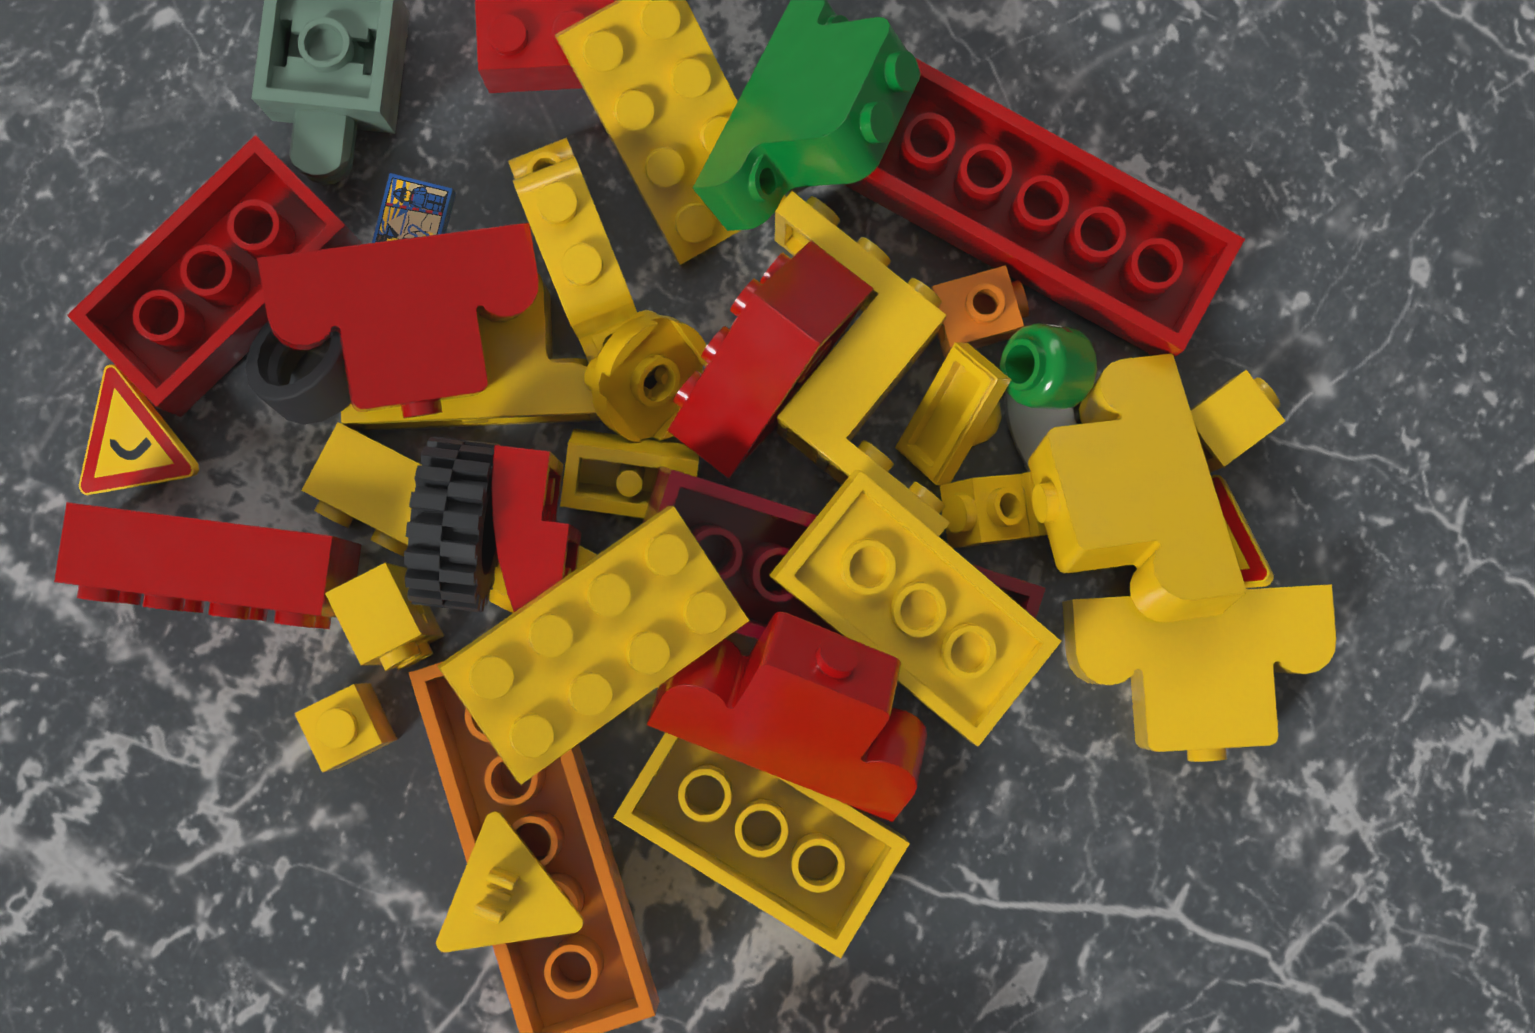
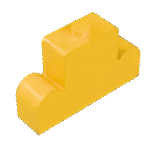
(1138, 494)
(1204, 678)

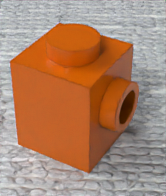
(981, 309)

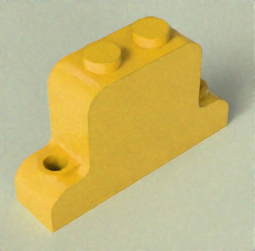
(573, 244)
(521, 377)

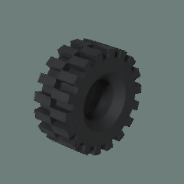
(452, 526)

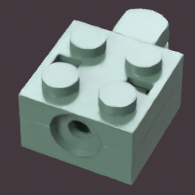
(330, 74)

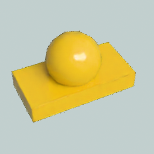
(954, 414)

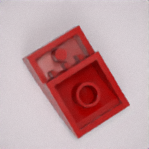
(529, 541)

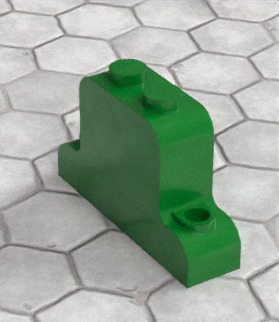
(809, 114)

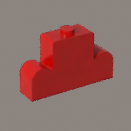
(404, 310)
(802, 711)

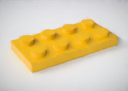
(660, 106)
(911, 595)
(593, 644)

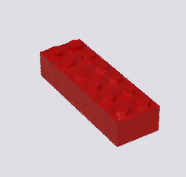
(1051, 215)

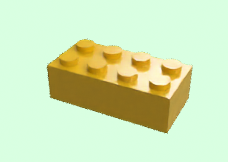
(765, 839)

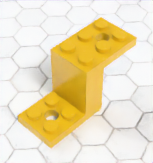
(864, 365)

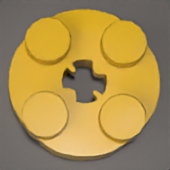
(623, 364)

